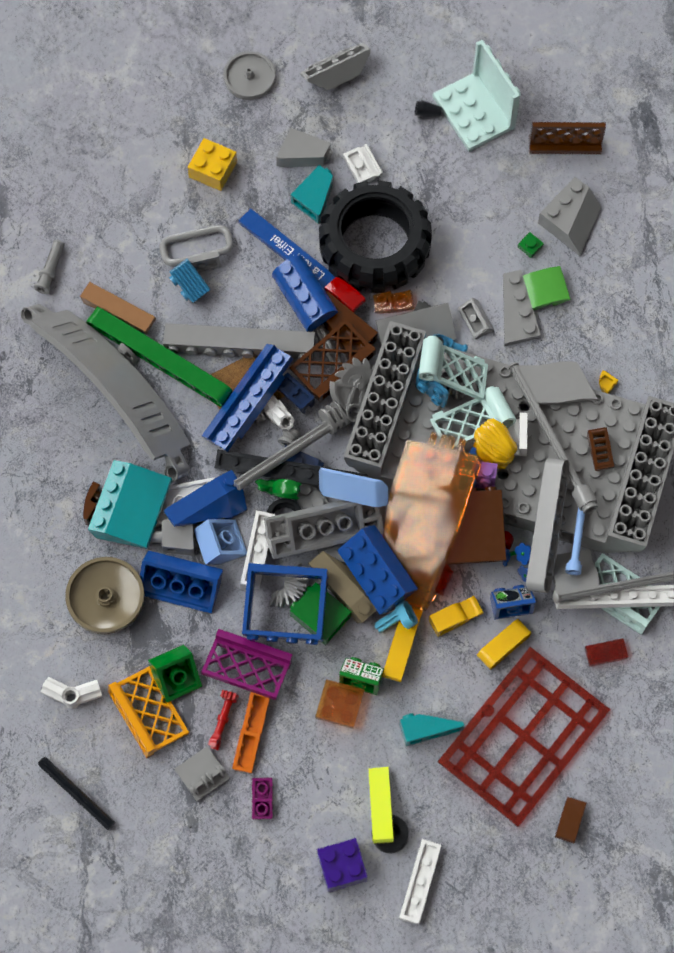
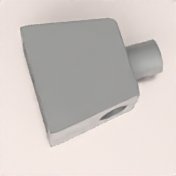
(175, 539)

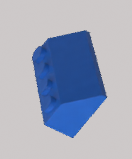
(180, 581)

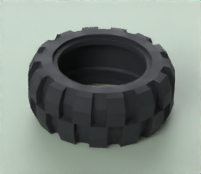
(375, 201)

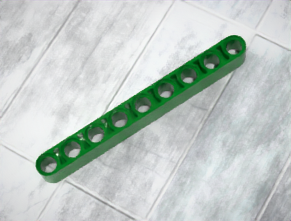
(160, 356)

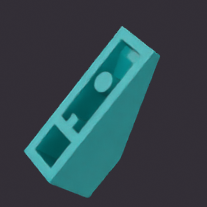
(423, 728)

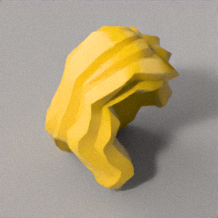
(494, 443)

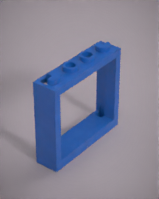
(285, 571)

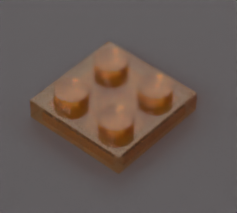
(339, 704)

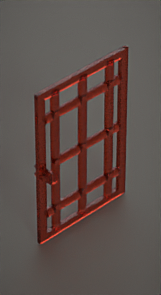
(523, 736)

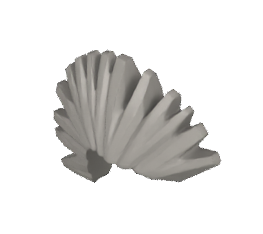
(292, 589)

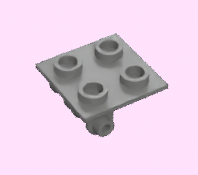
(202, 773)

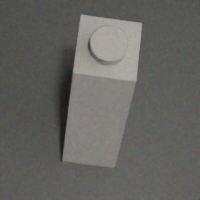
(303, 150)

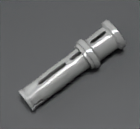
(47, 274)

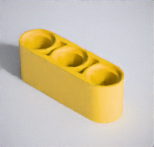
(504, 644)

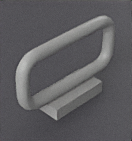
(202, 261)

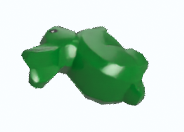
(280, 488)

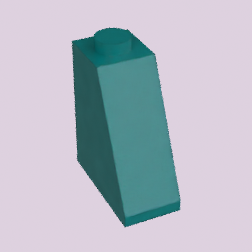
(313, 193)

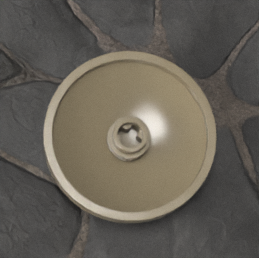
(105, 595)

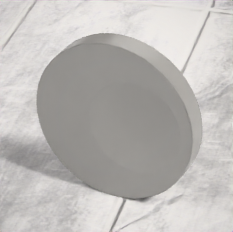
(249, 75)

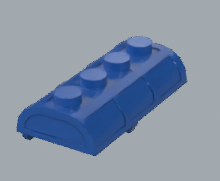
(304, 292)

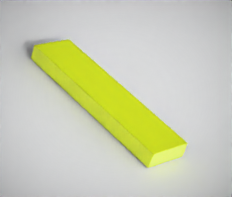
(380, 805)

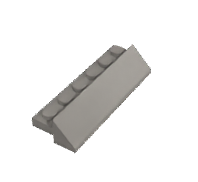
(318, 527)

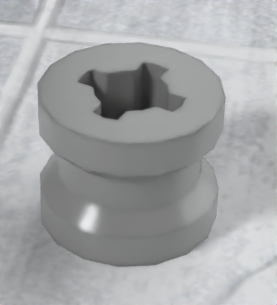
(288, 436)

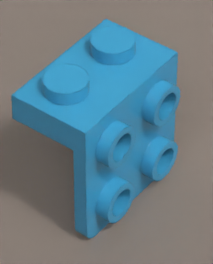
(436, 392)

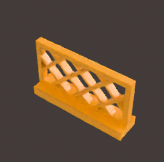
(135, 723)

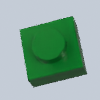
(530, 245)

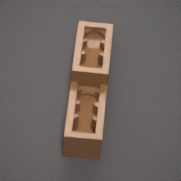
(135, 317)

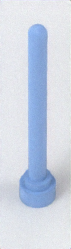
(574, 566)

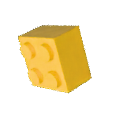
(212, 164)

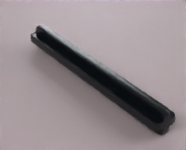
(76, 793)

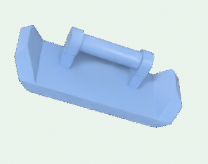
(353, 488)

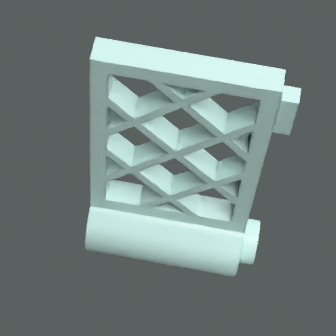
(433, 362)
(493, 404)

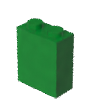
(306, 613)

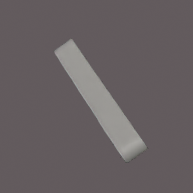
(547, 525)

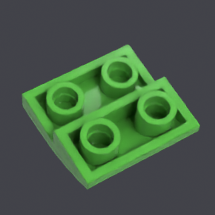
(546, 287)

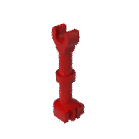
(229, 697)

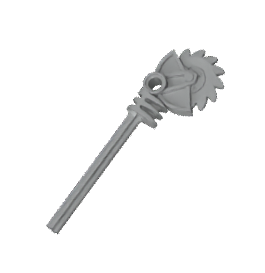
(346, 395)

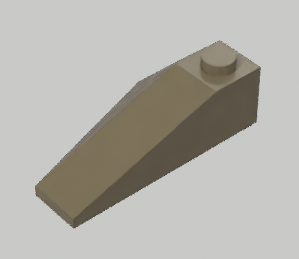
(345, 587)

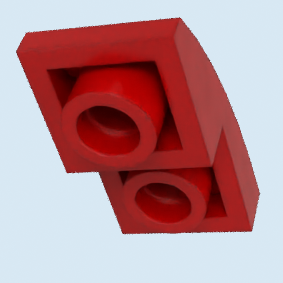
(345, 293)

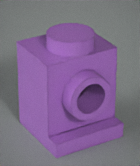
(486, 475)

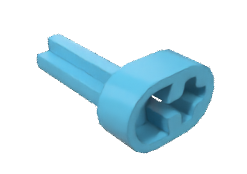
(403, 612)

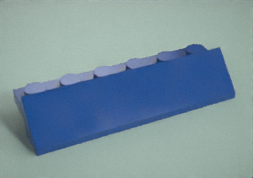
(248, 398)

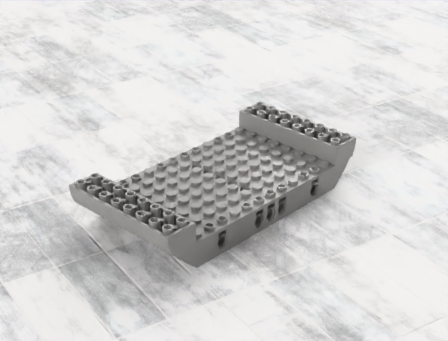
(626, 494)

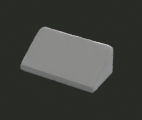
(475, 318)

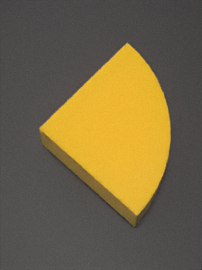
(607, 382)

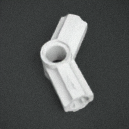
(278, 414)
(60, 691)

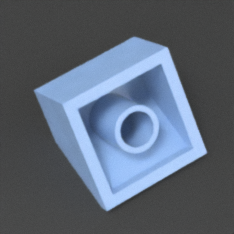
(219, 541)

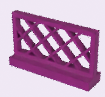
(251, 649)

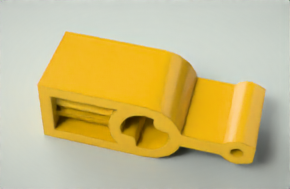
(455, 616)

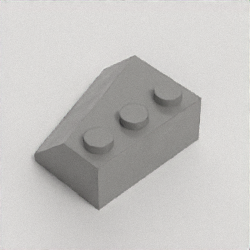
(571, 215)

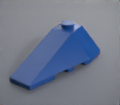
(211, 501)

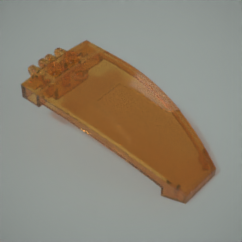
(427, 509)

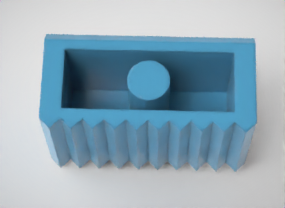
(189, 280)

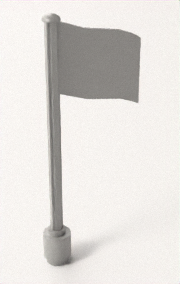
(557, 384)
(587, 583)

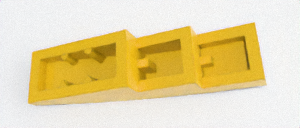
(400, 650)

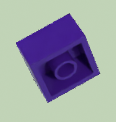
(342, 865)

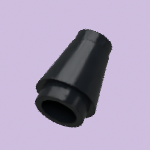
(427, 109)

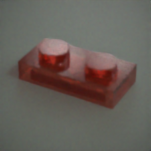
(606, 652)

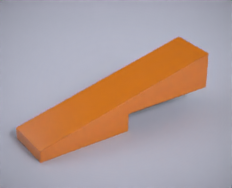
(251, 732)

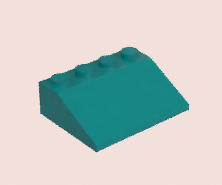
(129, 505)

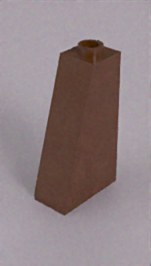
(361, 326)

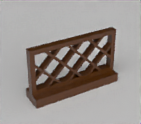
(566, 144)
(323, 390)

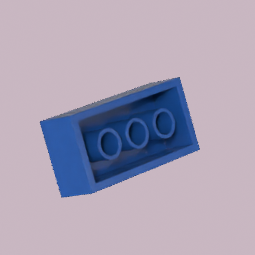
(377, 569)

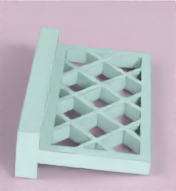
(624, 614)

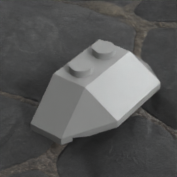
(338, 67)

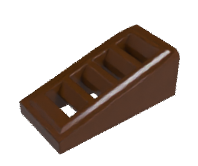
(596, 433)

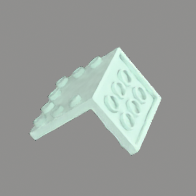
(482, 102)

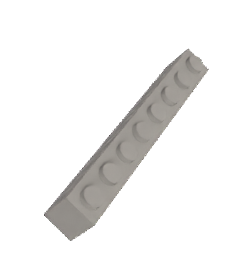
(235, 340)

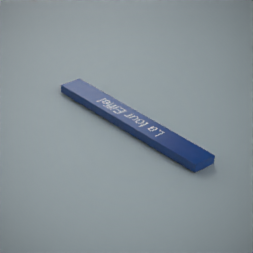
(281, 244)

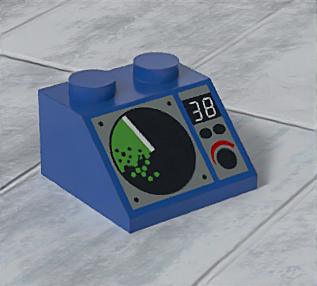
(512, 602)

